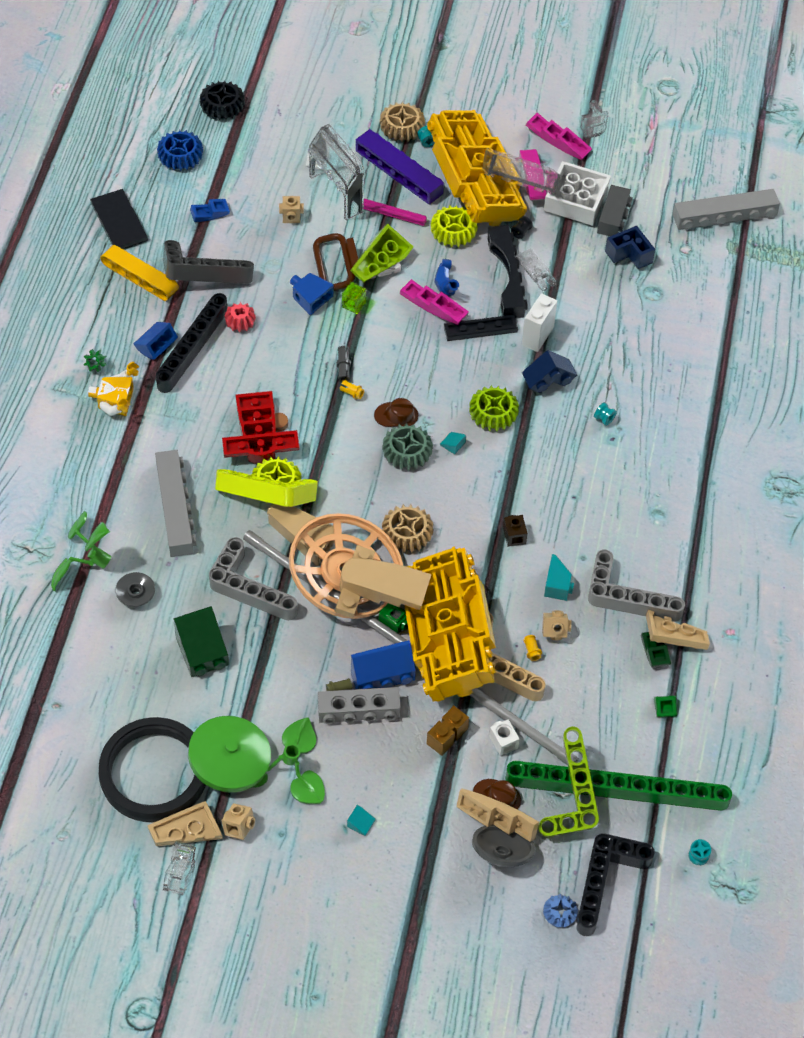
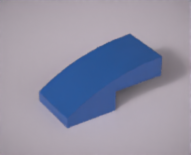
(214, 209)

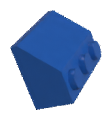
(383, 666)

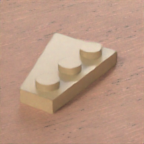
(668, 632)
(186, 826)

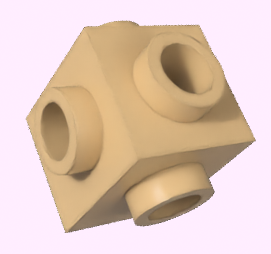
(291, 209)
(549, 626)
(238, 821)

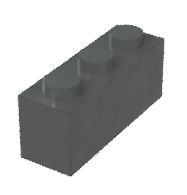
(614, 211)

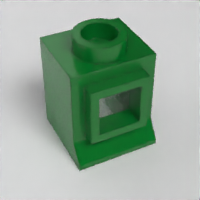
(394, 618)

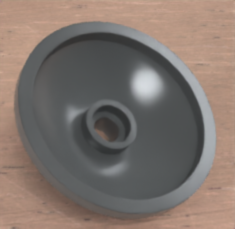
(502, 848)

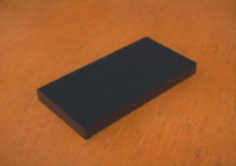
(118, 219)

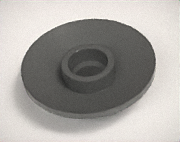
(133, 583)

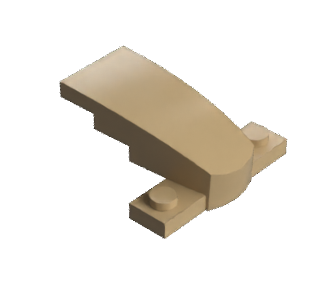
(378, 582)

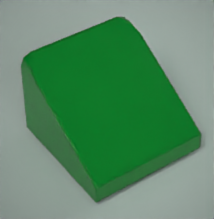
(665, 706)

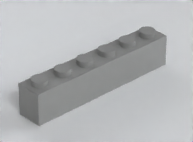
(726, 209)
(174, 503)

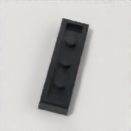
(481, 327)

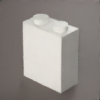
(539, 322)

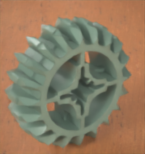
(407, 446)

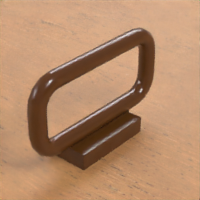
(349, 254)

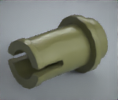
(339, 685)

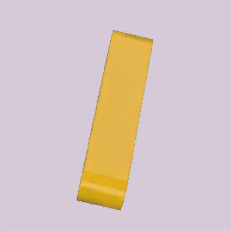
(139, 272)

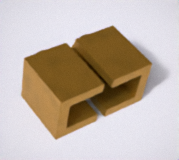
(442, 736)

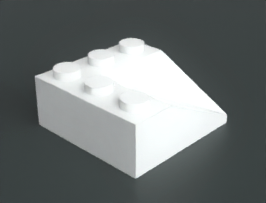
(577, 193)

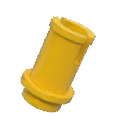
(353, 390)
(534, 652)

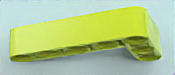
(265, 489)

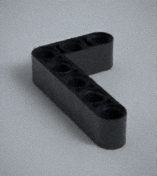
(599, 875)

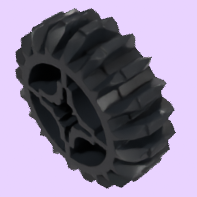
(222, 100)

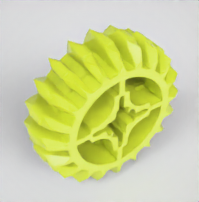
(454, 231)
(278, 468)

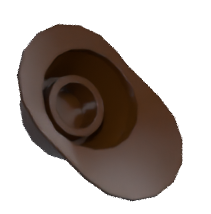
(396, 412)
(500, 791)

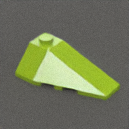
(382, 253)

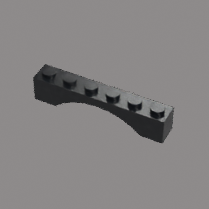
(501, 245)

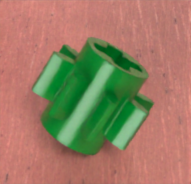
(90, 361)

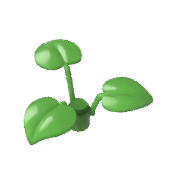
(96, 555)
(298, 739)

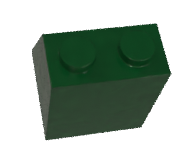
(201, 642)

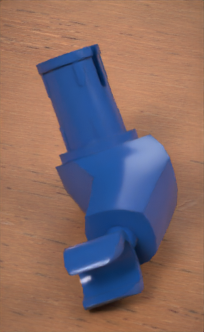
(442, 279)

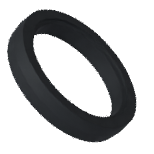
(120, 739)

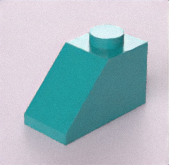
(558, 580)

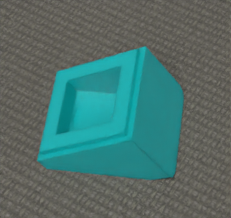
(453, 442)
(360, 820)

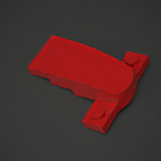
(258, 431)

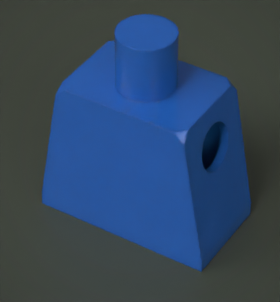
(311, 292)

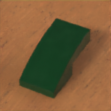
(656, 652)

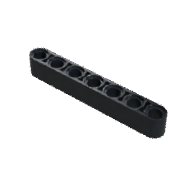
(191, 343)

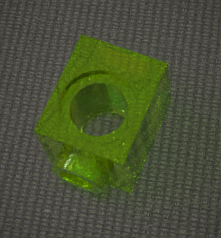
(354, 298)

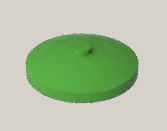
(229, 754)

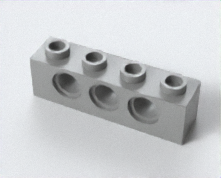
(365, 697)

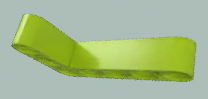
(578, 788)

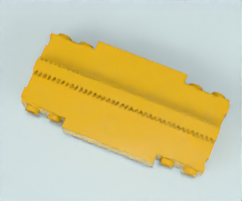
(460, 151)
(453, 628)

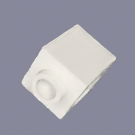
(507, 744)

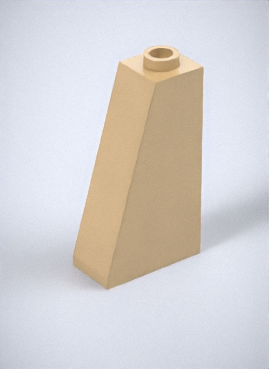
(289, 522)

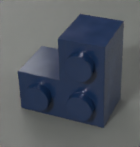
(630, 244)
(549, 369)

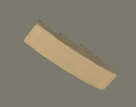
(493, 812)

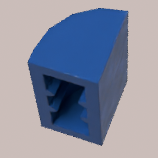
(156, 340)

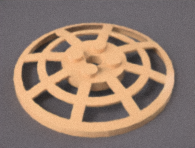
(336, 558)

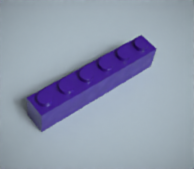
(399, 166)

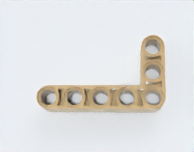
(512, 671)

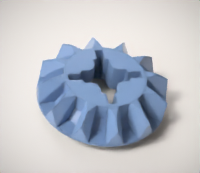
(553, 915)

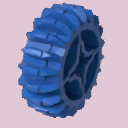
(180, 150)

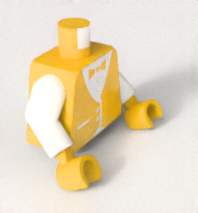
(115, 391)

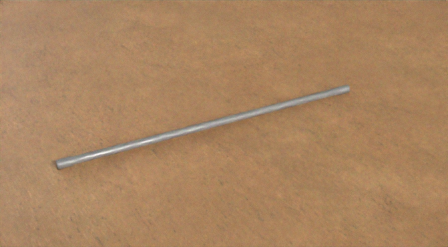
(482, 698)

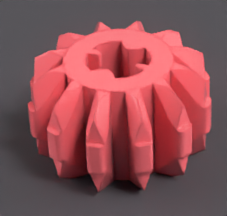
(240, 317)

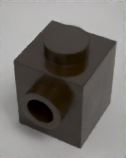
(515, 530)

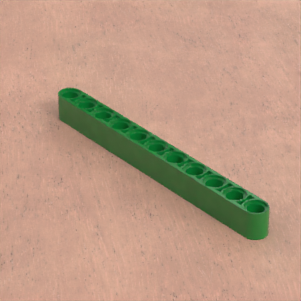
(627, 781)

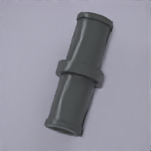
(343, 363)

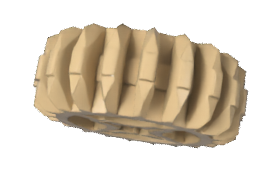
(392, 119)
(410, 522)

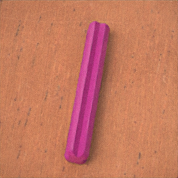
(394, 212)

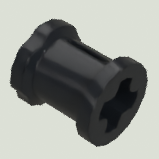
(521, 227)

